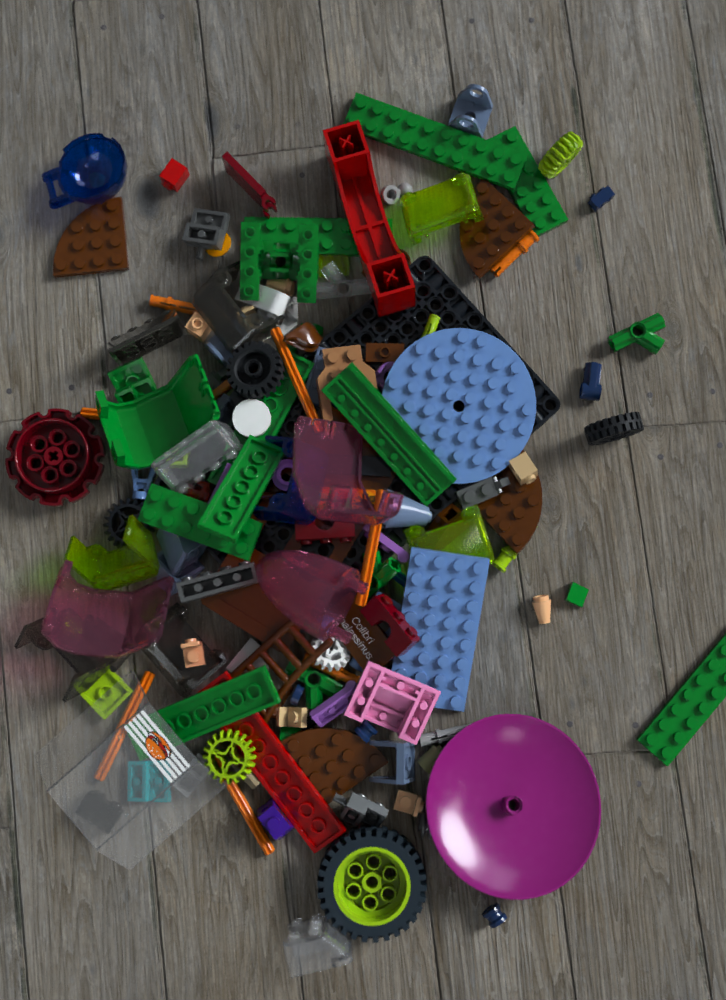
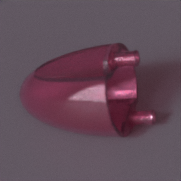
(310, 590)

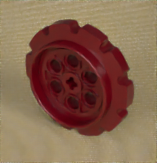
(24, 452)

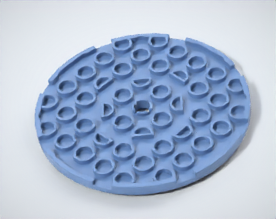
(486, 379)

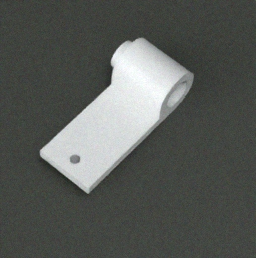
(270, 301)

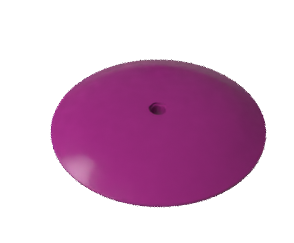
(554, 814)

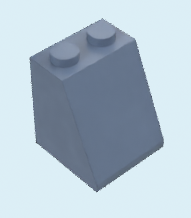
(179, 551)

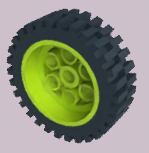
(387, 914)

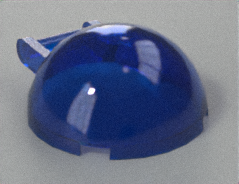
(88, 171)

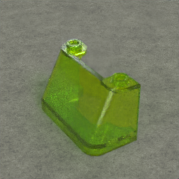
(440, 207)
(461, 537)

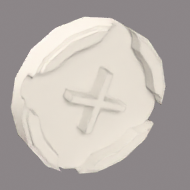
(251, 418)

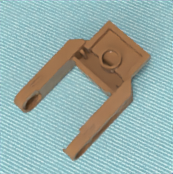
(334, 362)

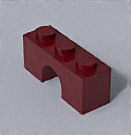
(340, 530)
(402, 635)

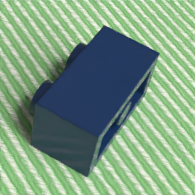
(600, 199)

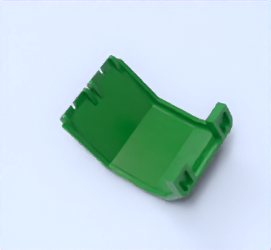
(159, 420)

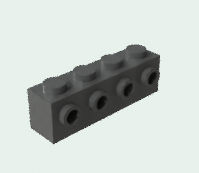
(217, 583)

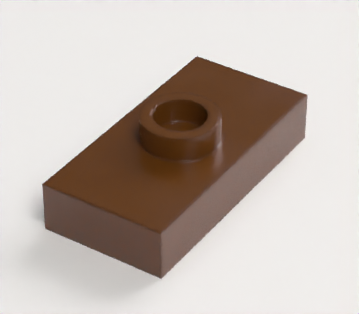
(383, 352)

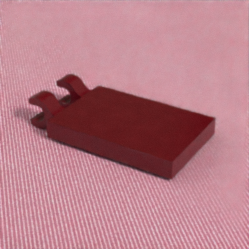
(249, 184)

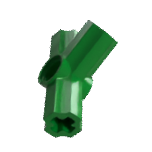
(647, 337)
(382, 573)
(315, 692)

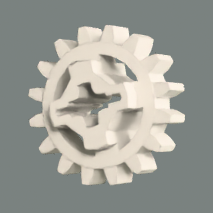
(337, 658)

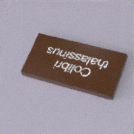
(366, 640)

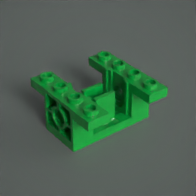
(260, 256)

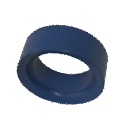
(297, 695)

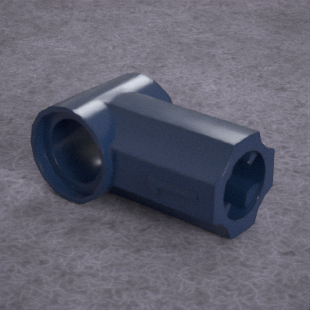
(591, 387)

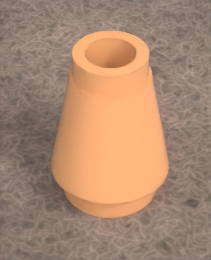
(283, 285)
(542, 608)

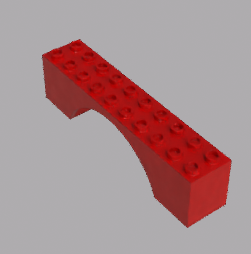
(358, 191)

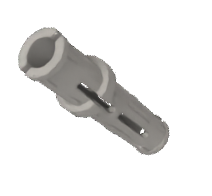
(440, 736)

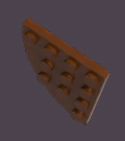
(492, 238)
(93, 242)
(514, 511)
(333, 758)

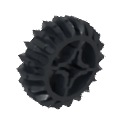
(118, 511)

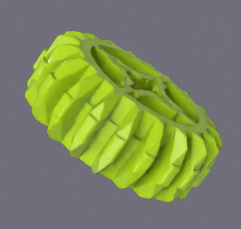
(560, 155)
(237, 758)

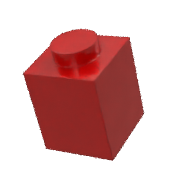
(174, 175)

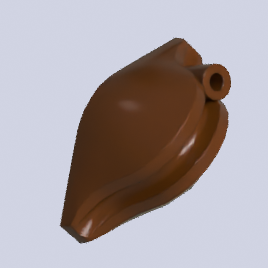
(304, 338)

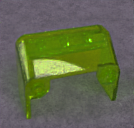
(120, 566)

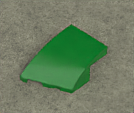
(131, 380)

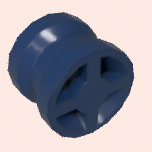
(365, 730)
(494, 915)

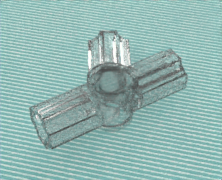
(335, 278)

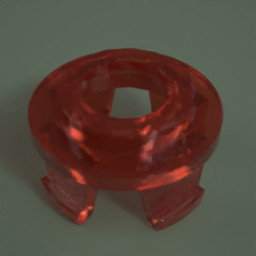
(199, 493)

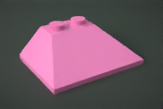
(392, 702)

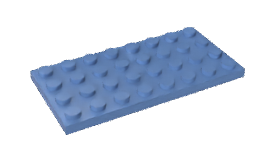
(445, 608)

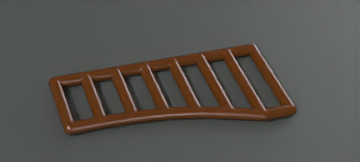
(300, 667)

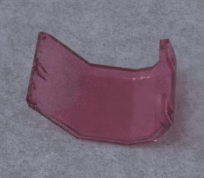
(330, 471)
(104, 620)

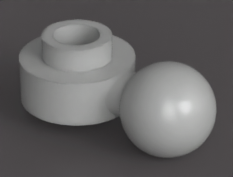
(394, 192)

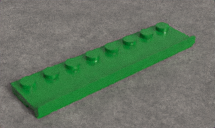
(389, 434)

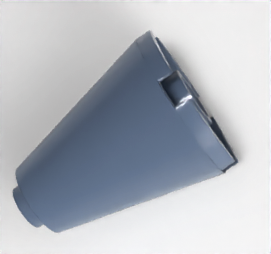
(410, 514)

